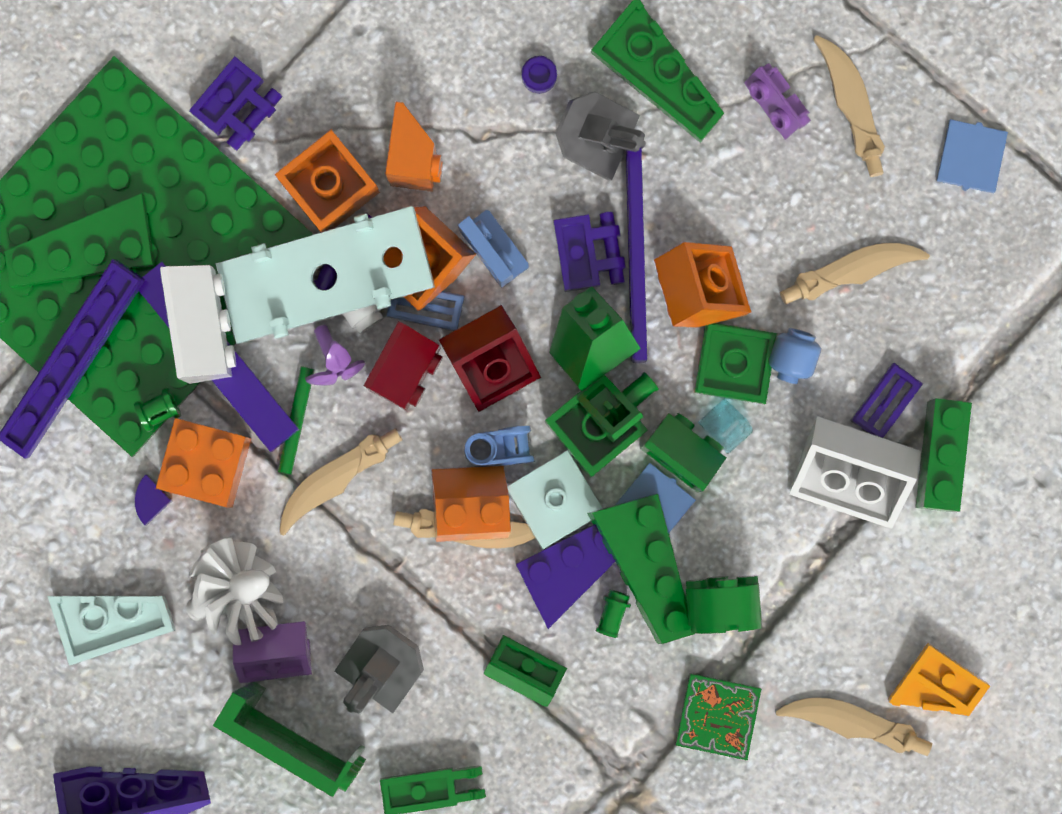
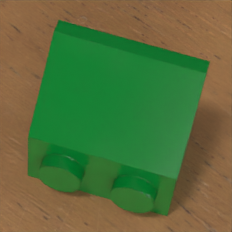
(590, 339)
(684, 452)

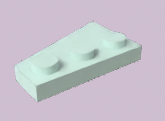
(108, 623)

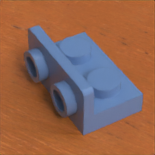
(493, 247)

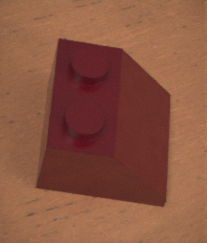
(490, 358)
(403, 367)

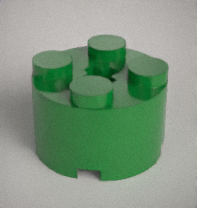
(723, 604)

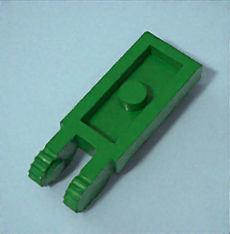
(428, 790)

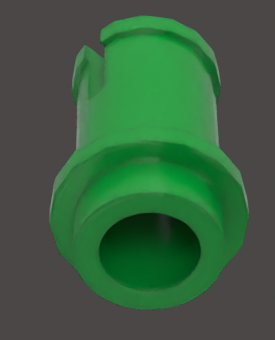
(613, 613)

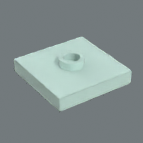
(554, 499)

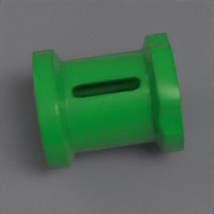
(157, 409)

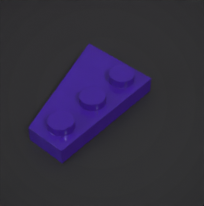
(565, 572)

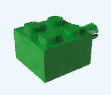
(586, 439)

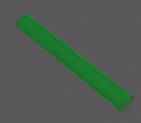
(297, 415)

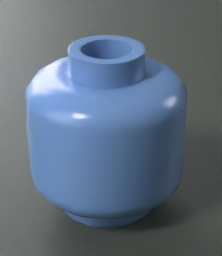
(794, 355)

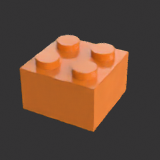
(327, 182)
(203, 463)

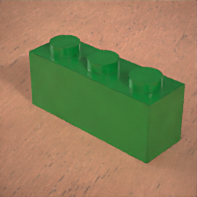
(943, 455)

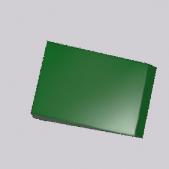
(609, 408)

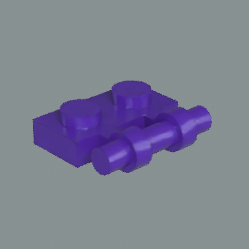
(227, 97)
(577, 251)

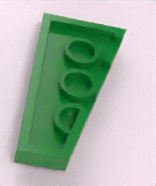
(652, 66)
(84, 246)
(643, 551)

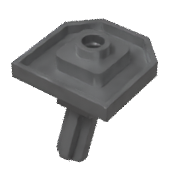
(597, 133)
(380, 667)

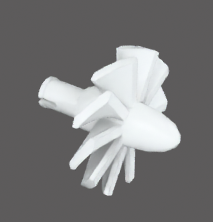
(229, 584)

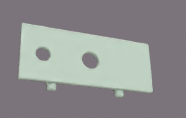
(276, 288)

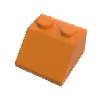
(411, 154)
(445, 255)
(701, 284)
(470, 503)

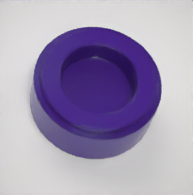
(539, 74)

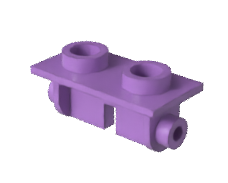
(766, 88)

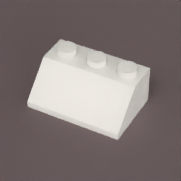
(197, 323)
(855, 472)

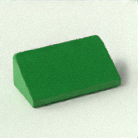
(525, 671)

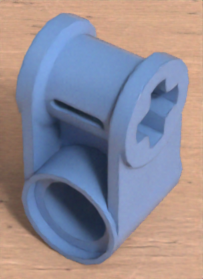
(502, 447)

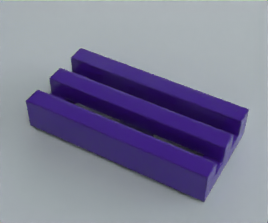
(904, 376)

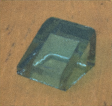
(726, 425)

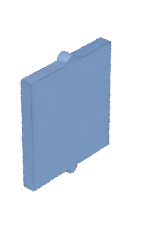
(972, 156)
(673, 499)

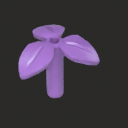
(336, 360)

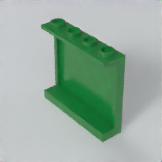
(283, 745)

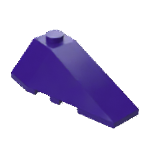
(129, 792)

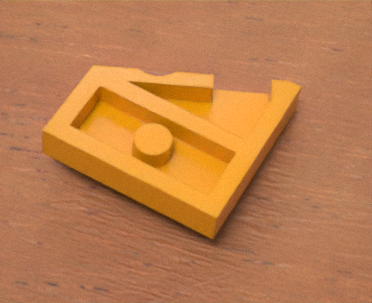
(939, 684)

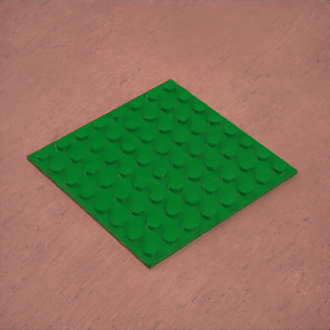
(199, 211)

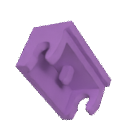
(275, 656)

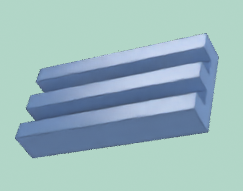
(454, 312)

